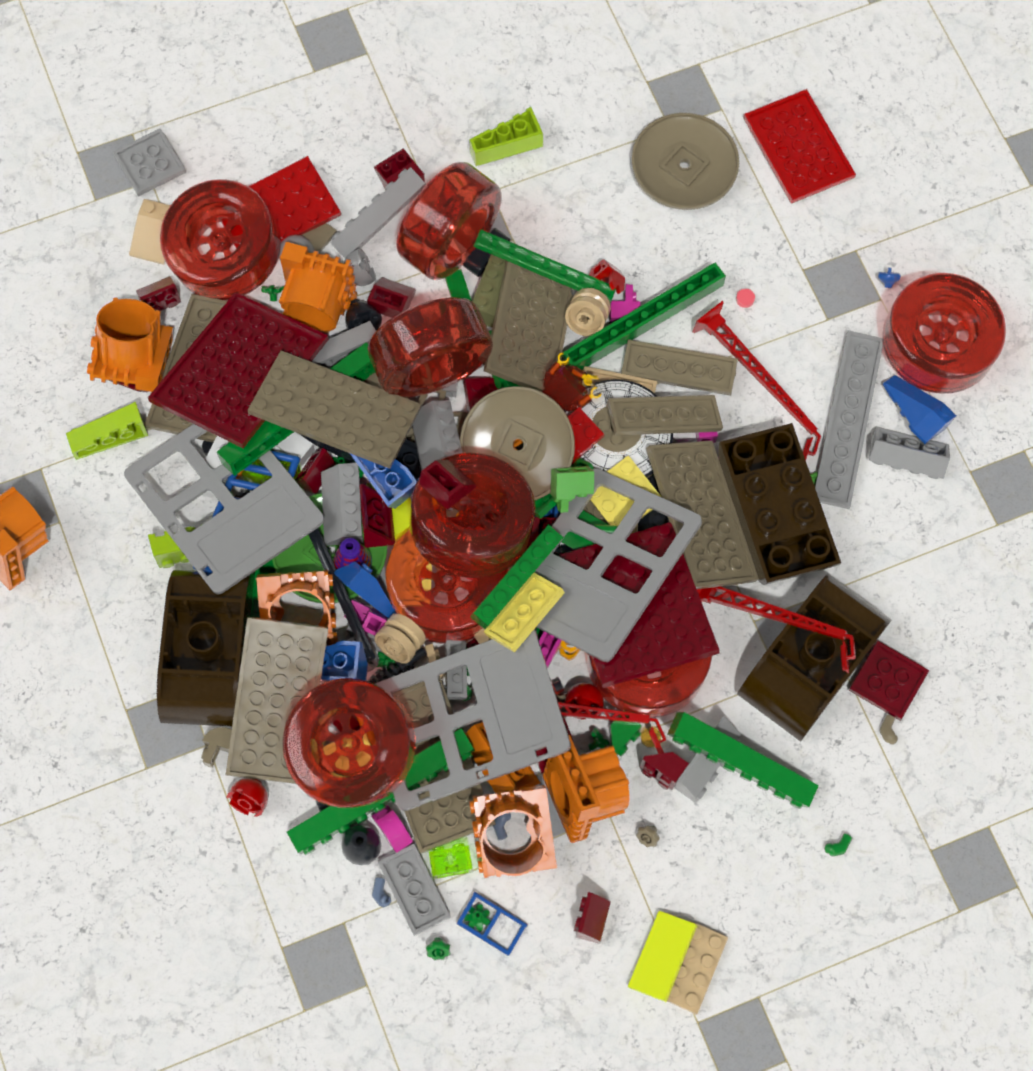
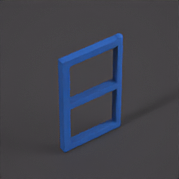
(484, 937)

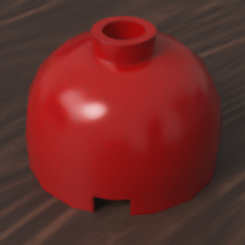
(584, 695)
(248, 796)

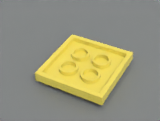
(613, 505)

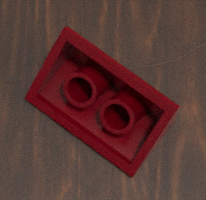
(376, 519)

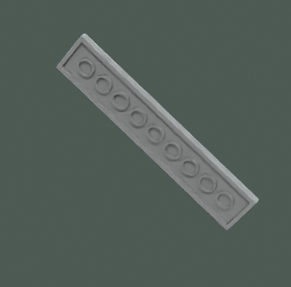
(848, 419)

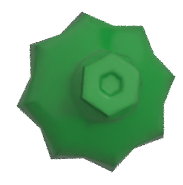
(438, 949)

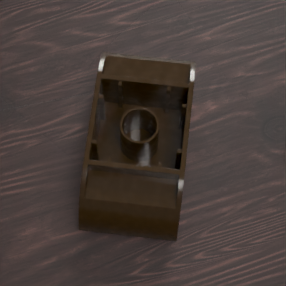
(777, 504)
(201, 650)
(804, 667)

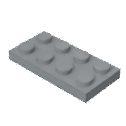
(414, 889)

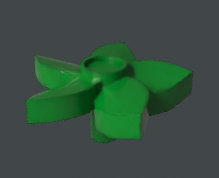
(384, 661)

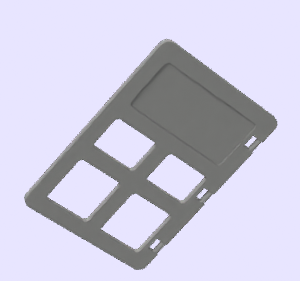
(248, 528)
(593, 610)
(512, 701)

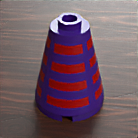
(351, 551)

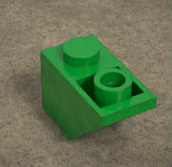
(622, 733)

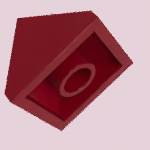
(310, 475)

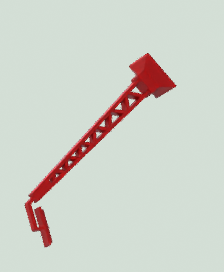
(711, 323)
(707, 595)
(633, 717)

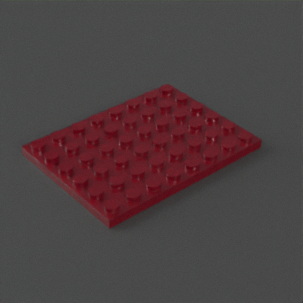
(228, 364)
(673, 624)

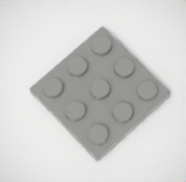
(149, 162)

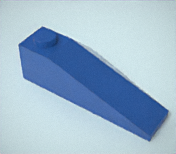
(924, 412)
(392, 484)
(364, 584)
(344, 660)

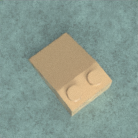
(146, 234)

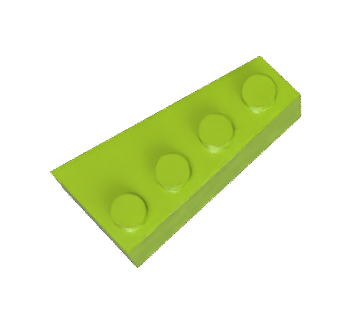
(507, 139)
(107, 432)
(166, 551)

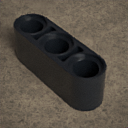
(478, 259)

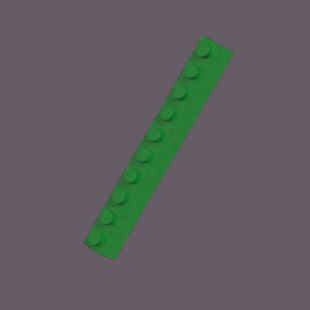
(645, 317)
(235, 459)
(334, 819)

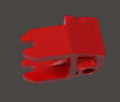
(610, 274)

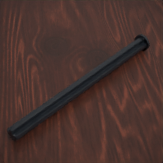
(341, 594)

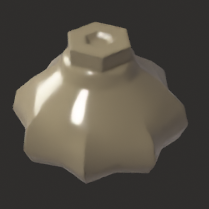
(648, 836)

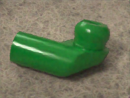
(838, 848)

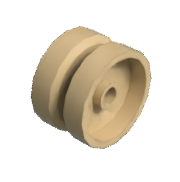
(587, 311)
(400, 638)

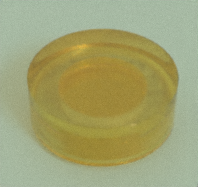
(646, 739)

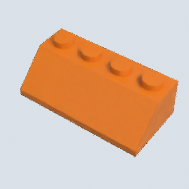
(513, 781)

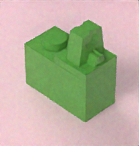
(571, 482)

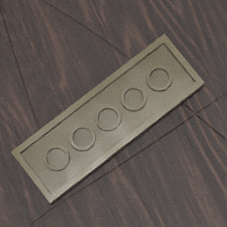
(680, 367)
(664, 415)

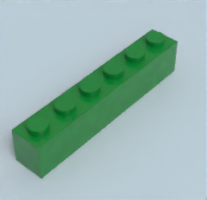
(516, 577)

